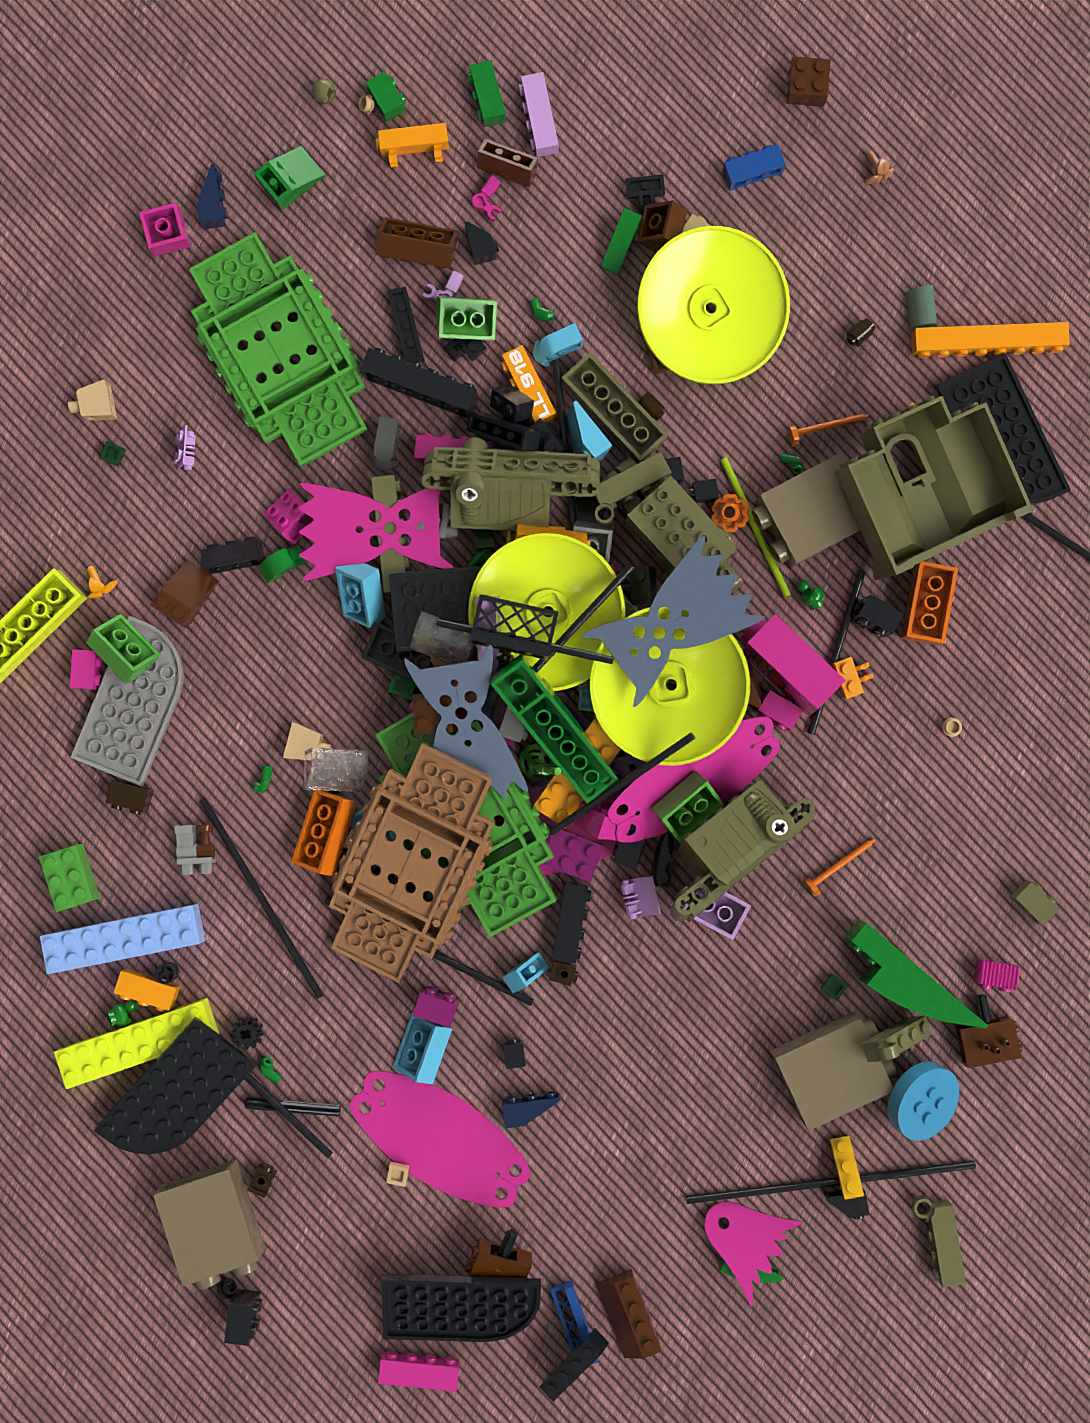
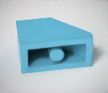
(525, 972)

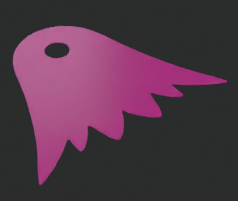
(746, 1241)

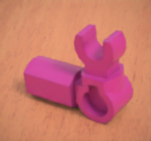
(480, 200)

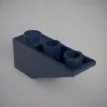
(210, 203)
(524, 1110)

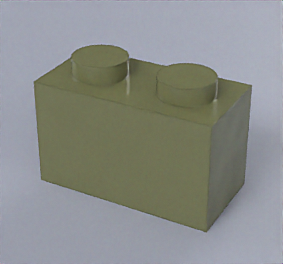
(1035, 903)

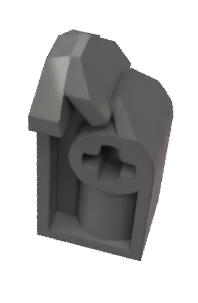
(386, 443)

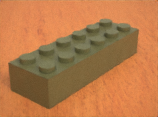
(614, 408)
(387, 492)

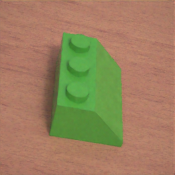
(466, 318)
(122, 648)

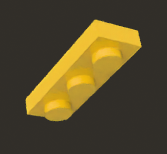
(846, 1167)

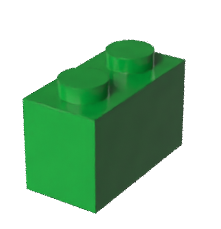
(386, 96)

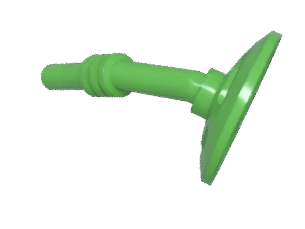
(537, 764)

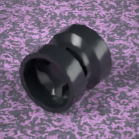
(166, 976)

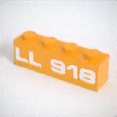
(527, 381)

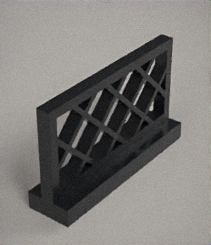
(513, 644)

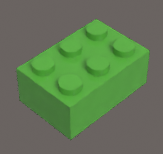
(687, 806)
(69, 877)

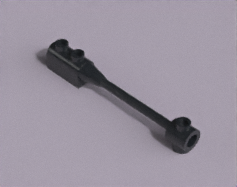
(663, 860)

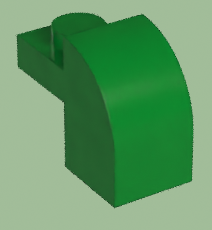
(280, 563)

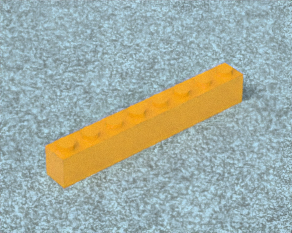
(990, 339)

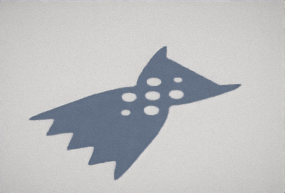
(691, 588)
(488, 748)

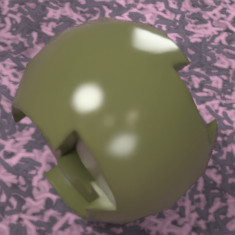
(323, 91)

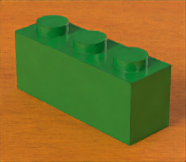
(486, 93)

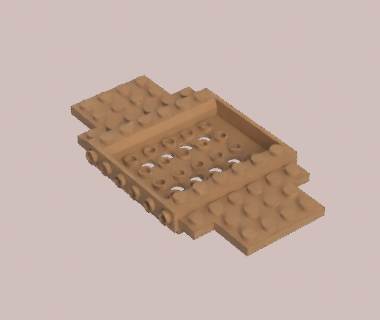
(435, 811)

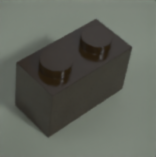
(129, 796)

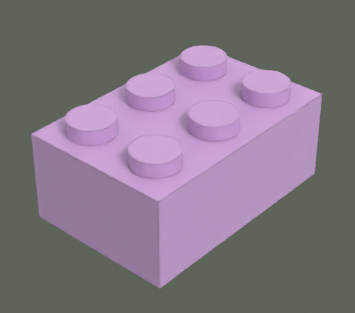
(724, 914)

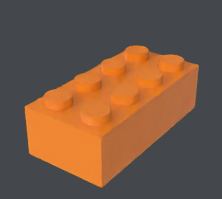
(929, 603)
(324, 832)

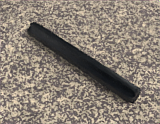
(295, 1107)

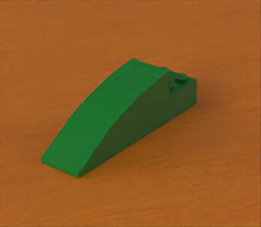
(553, 727)
(903, 981)

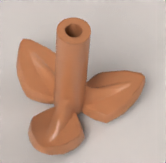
(881, 167)

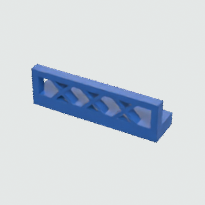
(577, 1311)

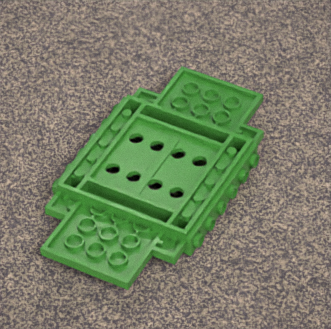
(308, 399)
(511, 879)

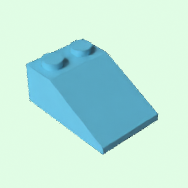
(585, 435)

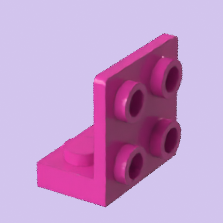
(287, 517)

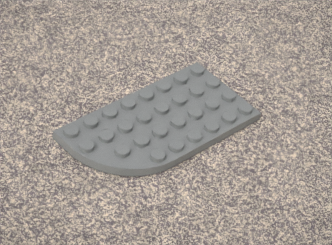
(132, 717)

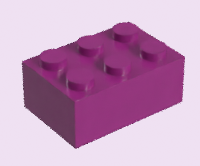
(574, 854)

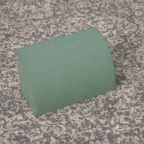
(921, 307)

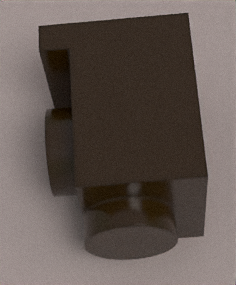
(558, 967)
(259, 1187)

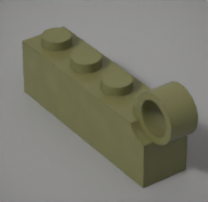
(629, 483)
(896, 1039)
(944, 1241)

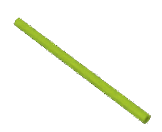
(756, 530)

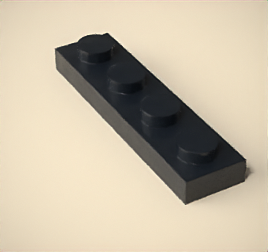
(406, 325)

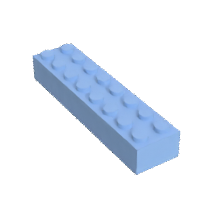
(122, 938)

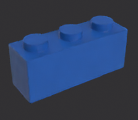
(753, 167)

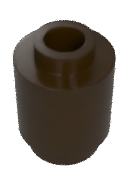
(860, 332)
(652, 406)

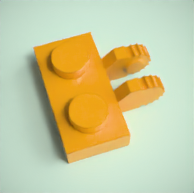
(847, 669)

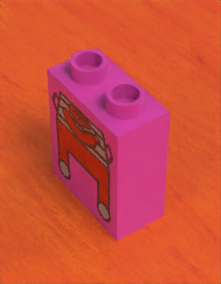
(790, 664)

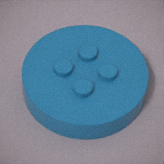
(923, 1101)

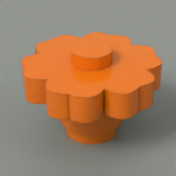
(730, 513)

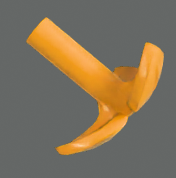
(97, 586)

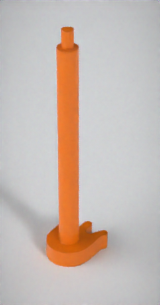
(794, 433)
(811, 884)

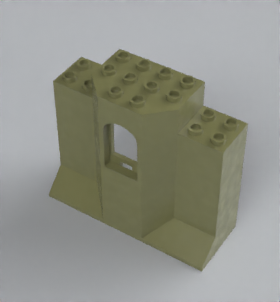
(963, 490)

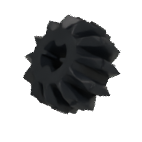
(250, 1040)

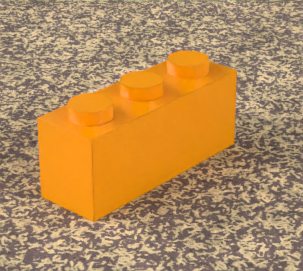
(146, 990)

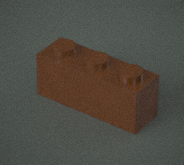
(507, 162)

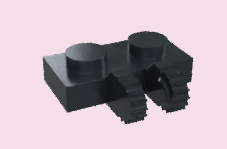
(645, 187)
(471, 347)

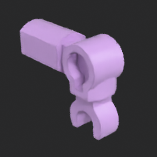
(450, 288)

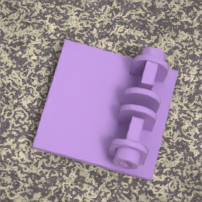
(182, 440)
(640, 897)

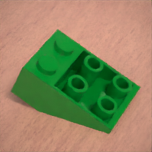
(289, 176)

